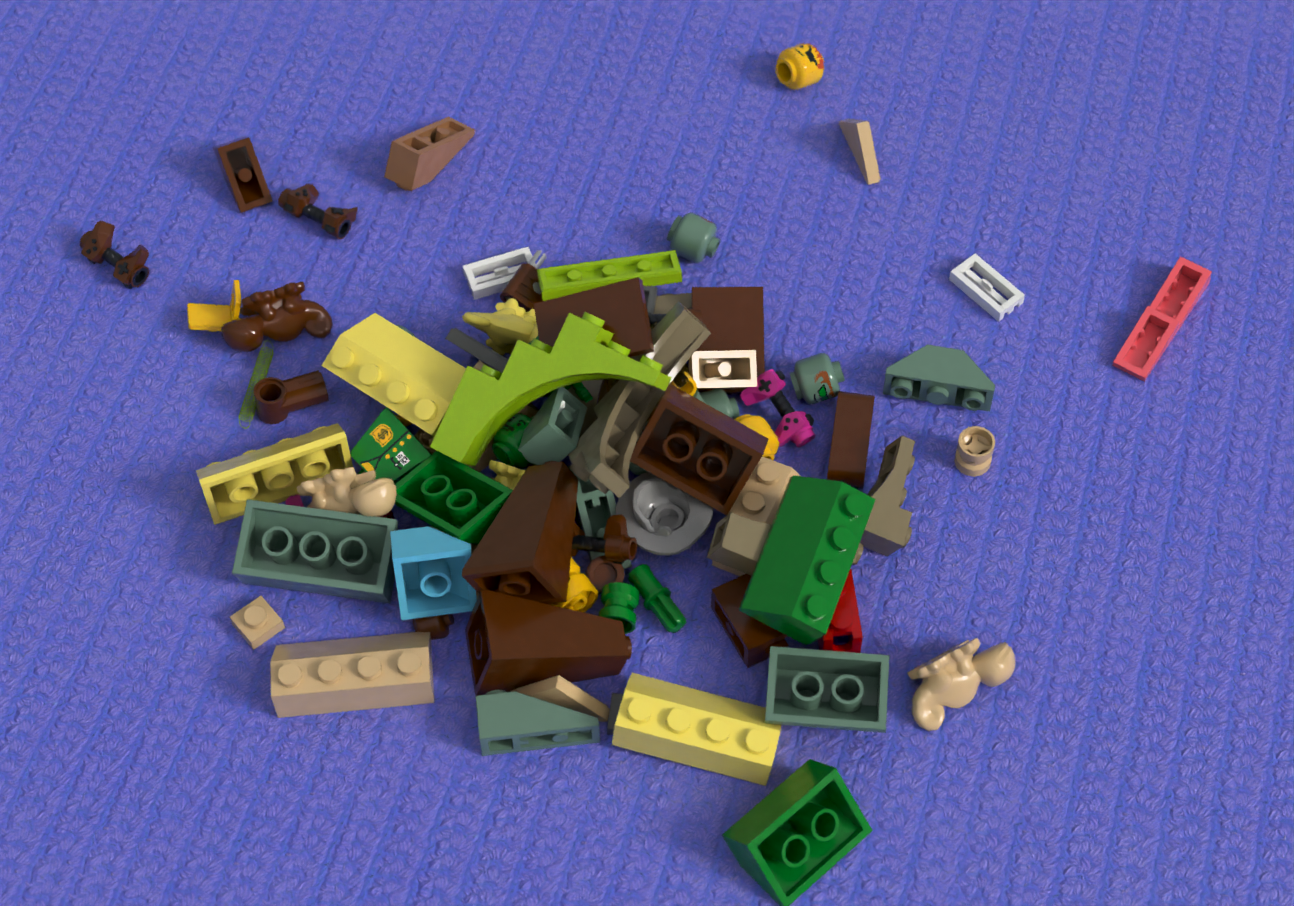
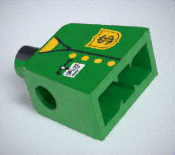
(388, 448)

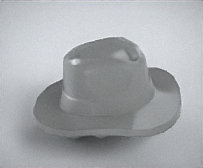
(662, 515)

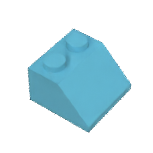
(430, 573)

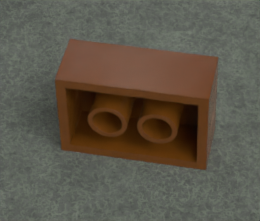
(698, 449)

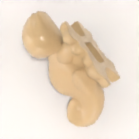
(351, 493)
(955, 677)

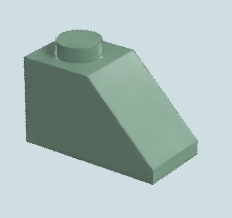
(553, 429)

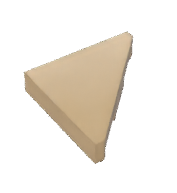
(861, 144)
(565, 694)

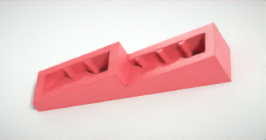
(1162, 318)

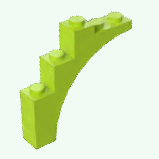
(490, 398)

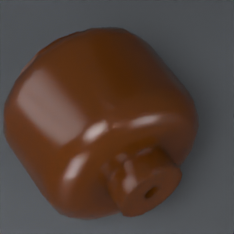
(436, 625)

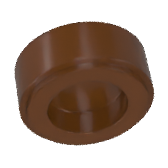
(603, 572)

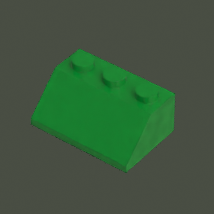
(452, 497)
(798, 831)

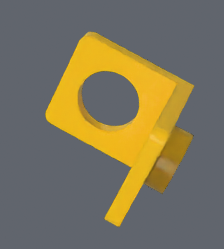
(212, 316)

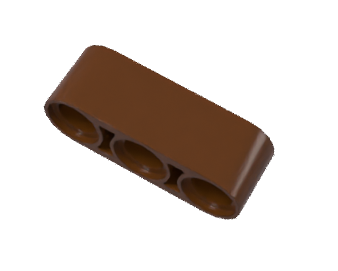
(850, 438)

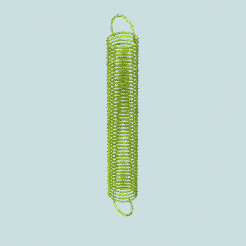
(252, 386)

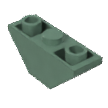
(941, 378)

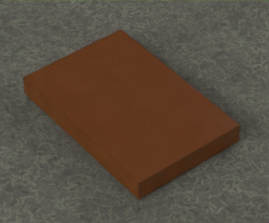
(618, 304)
(734, 321)

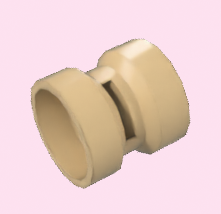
(974, 451)

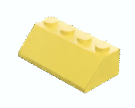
(396, 370)
(272, 471)
(696, 729)

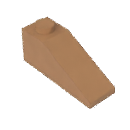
(425, 152)

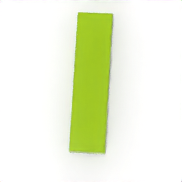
(651, 268)

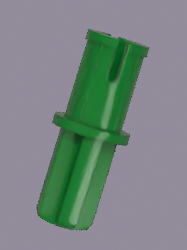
(657, 598)

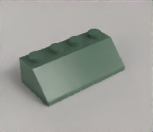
(316, 551)

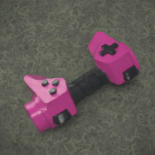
(795, 425)

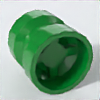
(619, 604)

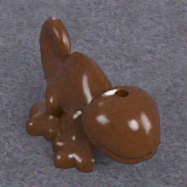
(276, 315)

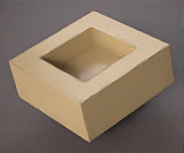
(257, 622)

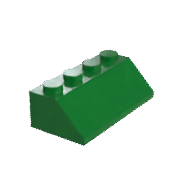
(807, 557)

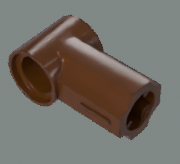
(288, 395)

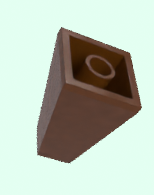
(530, 538)
(529, 641)

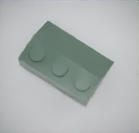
(827, 689)

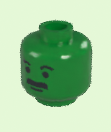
(508, 441)

